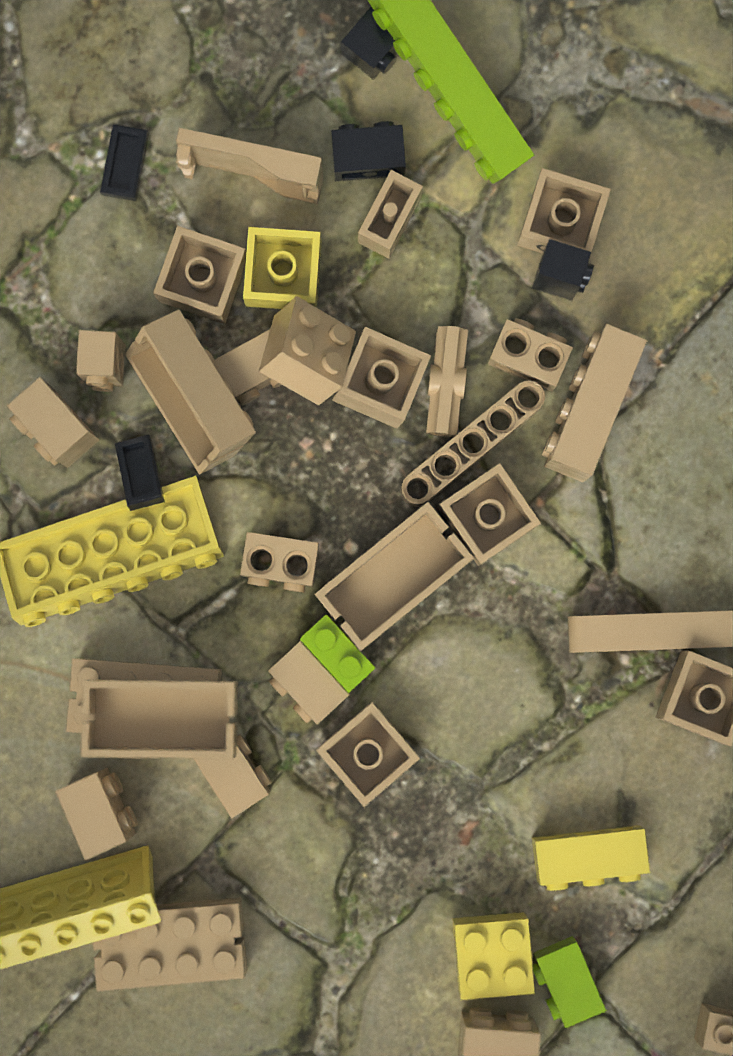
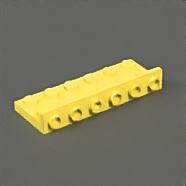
(106, 553)
(77, 906)

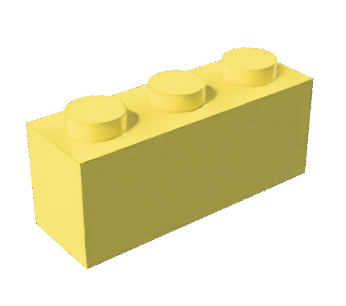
(590, 857)

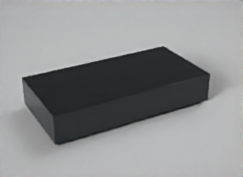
(124, 162)
(139, 472)

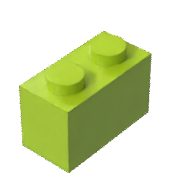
(337, 653)
(568, 981)

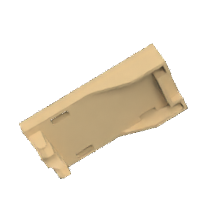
(283, 171)

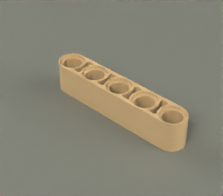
(483, 429)
(650, 631)

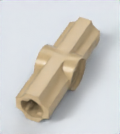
(447, 381)

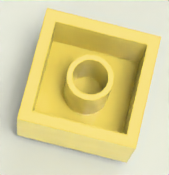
(281, 267)
(493, 956)

